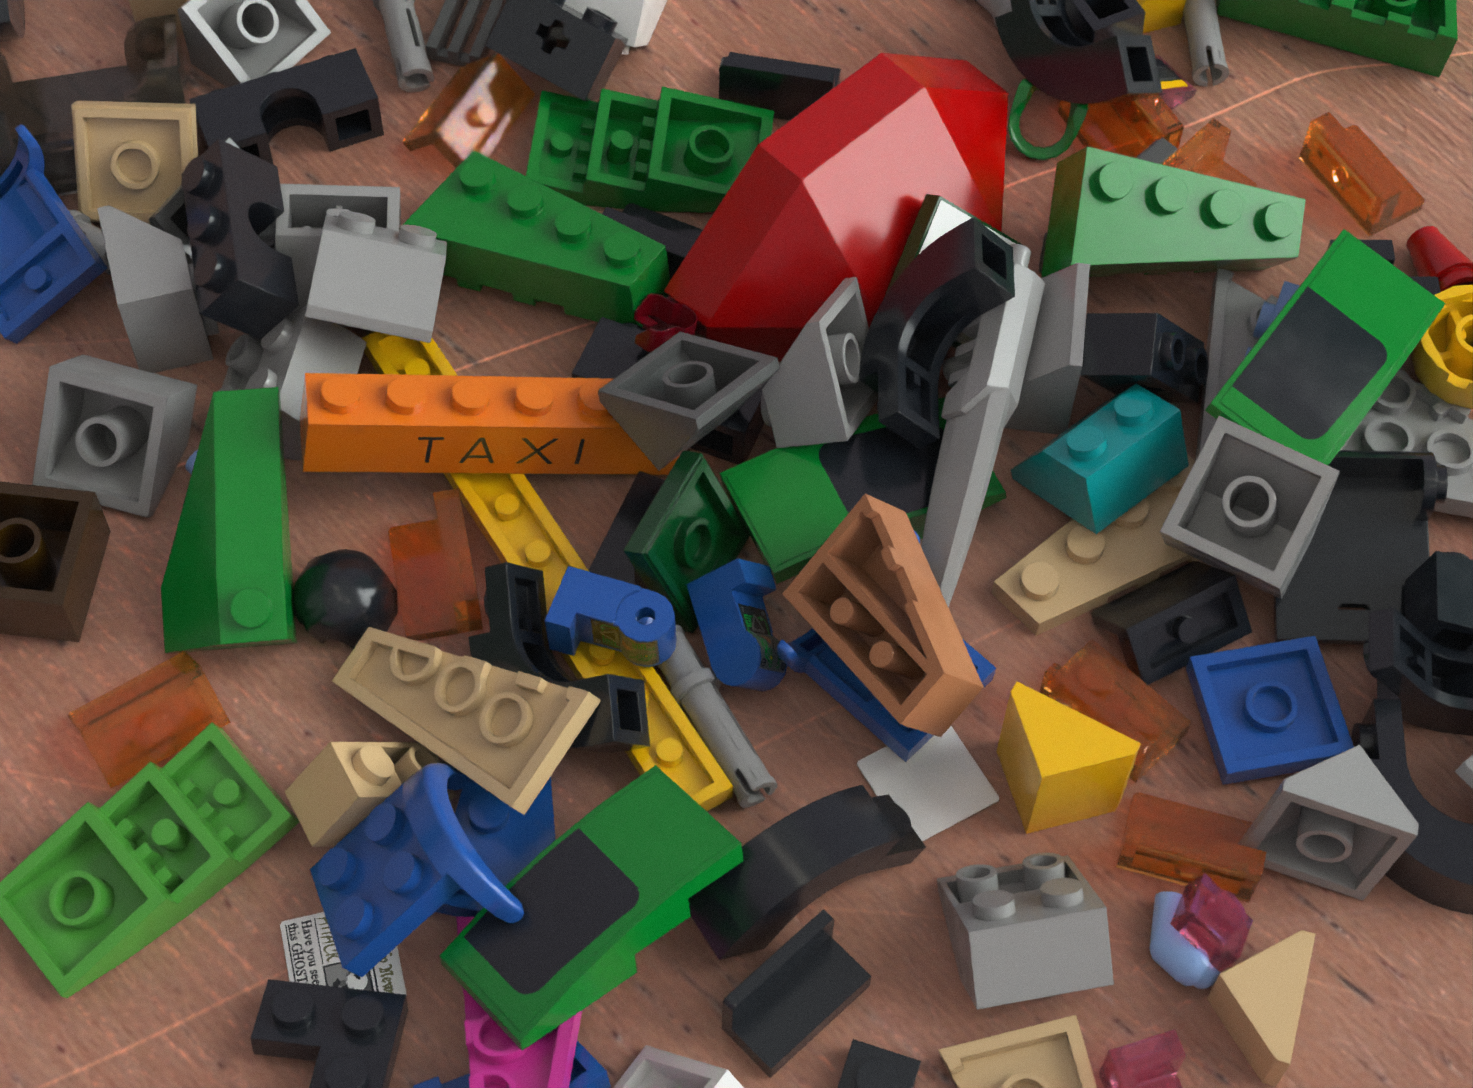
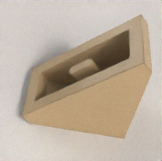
(1263, 1003)

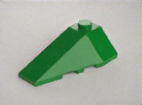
(232, 548)

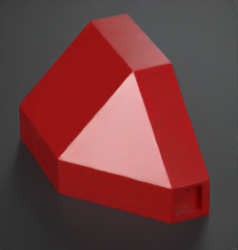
(841, 195)

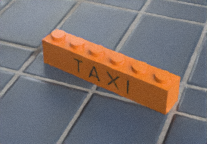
(463, 426)

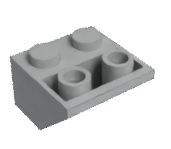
(303, 219)
(283, 358)
(1026, 930)

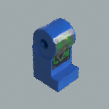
(611, 616)
(737, 624)

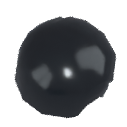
(343, 597)

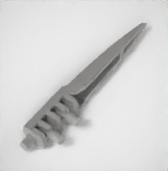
(983, 396)

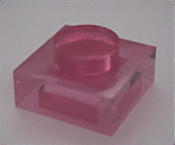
(1212, 921)

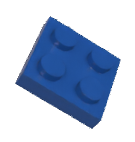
(1268, 709)

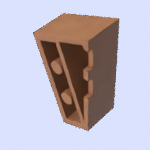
(887, 617)

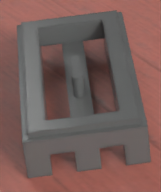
(445, 23)

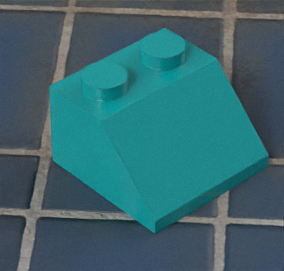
(1108, 458)

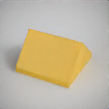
(1061, 761)

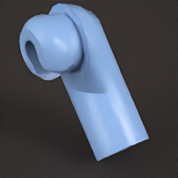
(1173, 951)

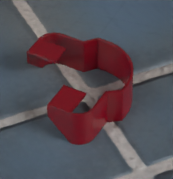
(667, 311)

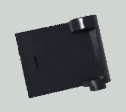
(1363, 545)

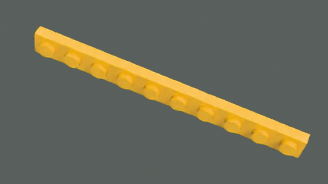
(528, 536)

